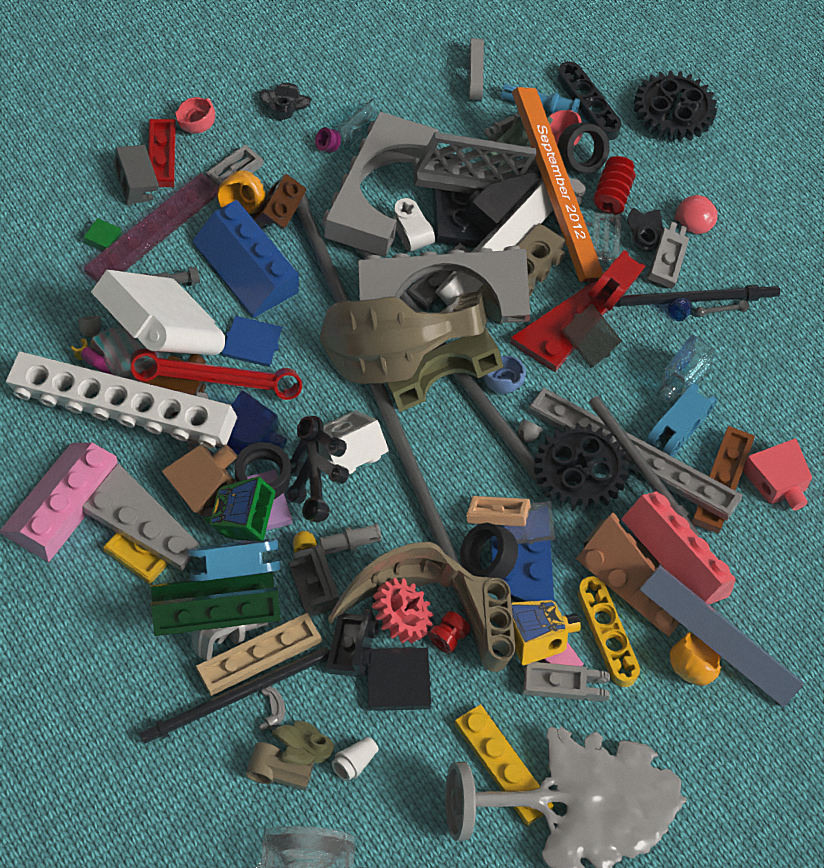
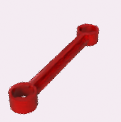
(216, 374)

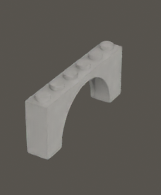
(351, 216)
(499, 271)

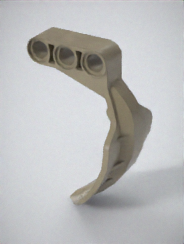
(387, 339)
(427, 564)

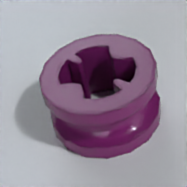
(328, 140)

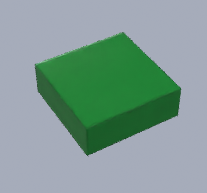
(102, 234)

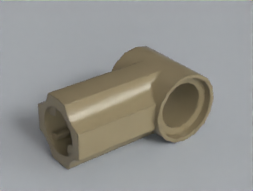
(266, 767)

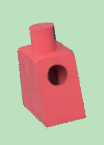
(780, 474)

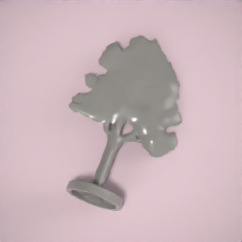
(611, 801)

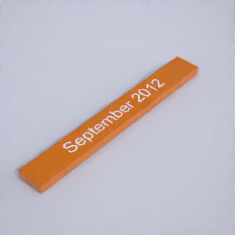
(558, 184)

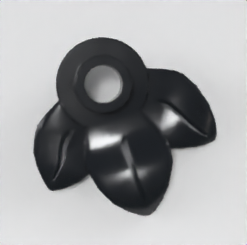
(284, 100)
(645, 227)

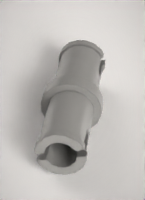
(350, 539)

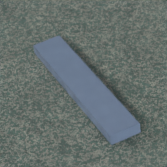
(721, 636)

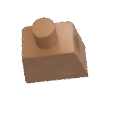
(201, 475)

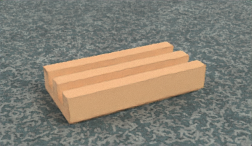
(498, 510)

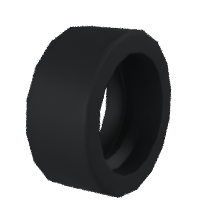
(599, 154)
(267, 452)
(473, 545)

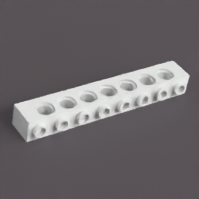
(31, 369)

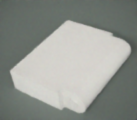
(159, 313)

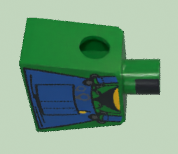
(242, 510)

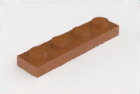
(726, 470)

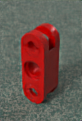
(617, 279)

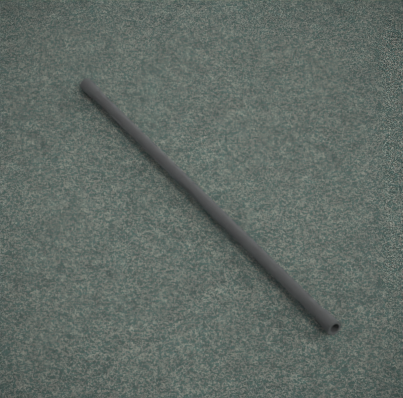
(384, 403)

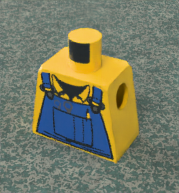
(541, 630)

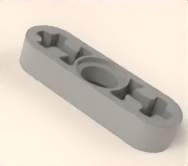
(476, 64)

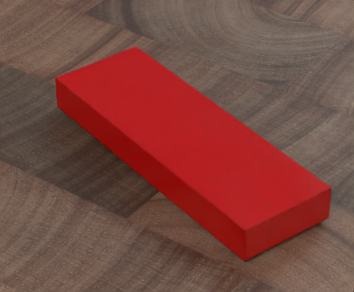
(162, 150)

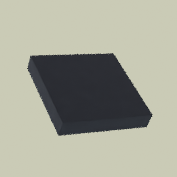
(399, 679)

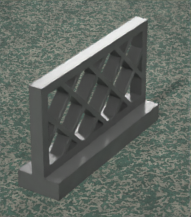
(472, 177)

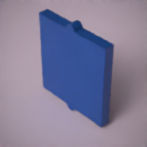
(252, 341)

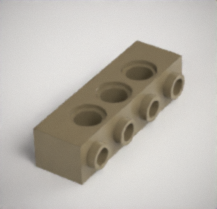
(539, 243)

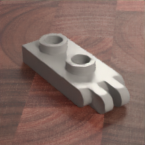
(669, 256)

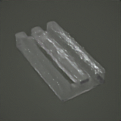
(604, 254)

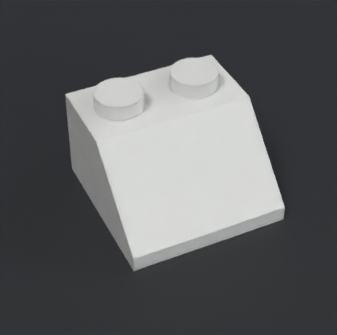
(363, 440)

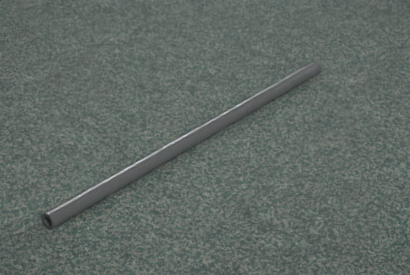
(485, 406)

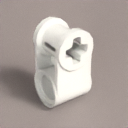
(412, 225)

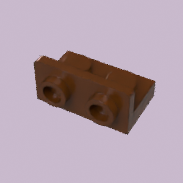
(280, 202)

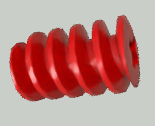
(614, 185)

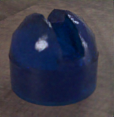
(680, 309)

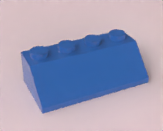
(246, 259)

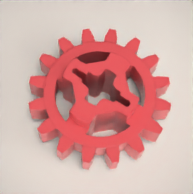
(402, 610)

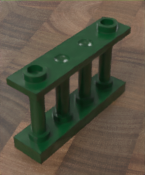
(214, 603)

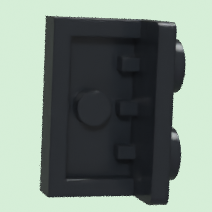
(352, 643)

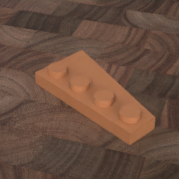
(623, 568)

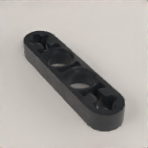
(594, 98)

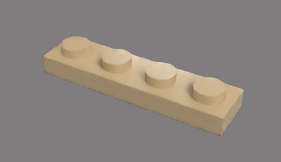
(258, 654)

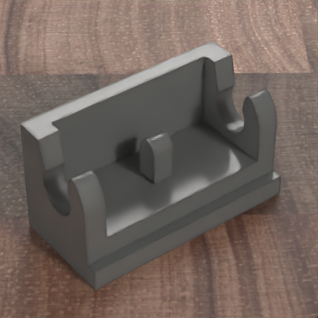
(135, 173)
(313, 581)

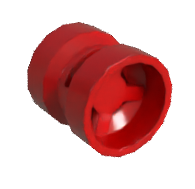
(449, 632)

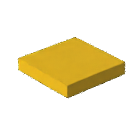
(135, 558)

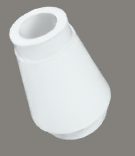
(353, 760)

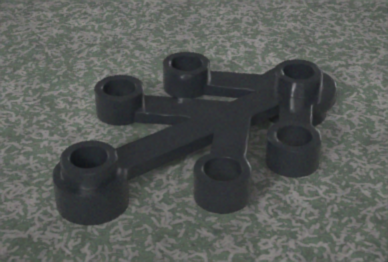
(311, 432)

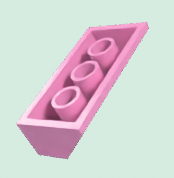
(56, 502)

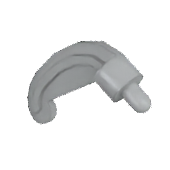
(277, 708)

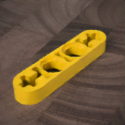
(606, 631)

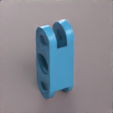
(682, 419)
(234, 559)

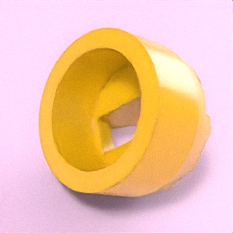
(303, 540)

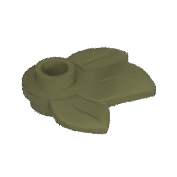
(303, 743)

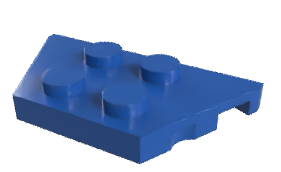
(532, 573)

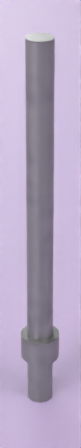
(636, 457)

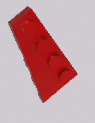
(544, 337)

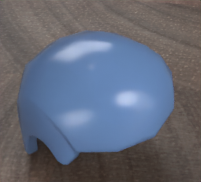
(507, 378)

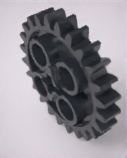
(692, 113)
(581, 467)

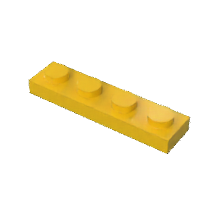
(498, 758)

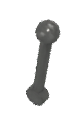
(742, 306)

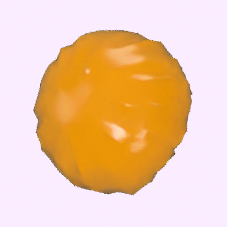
(242, 187)
(695, 660)

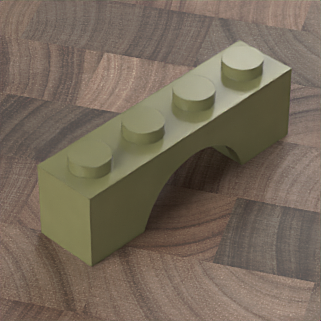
(470, 355)

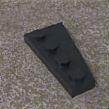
(449, 218)

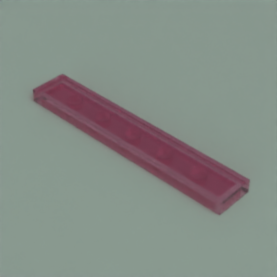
(154, 228)

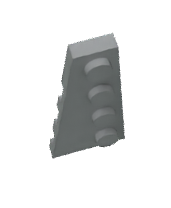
(138, 517)

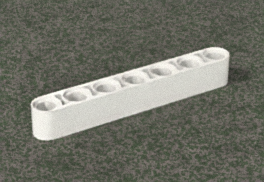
(508, 232)

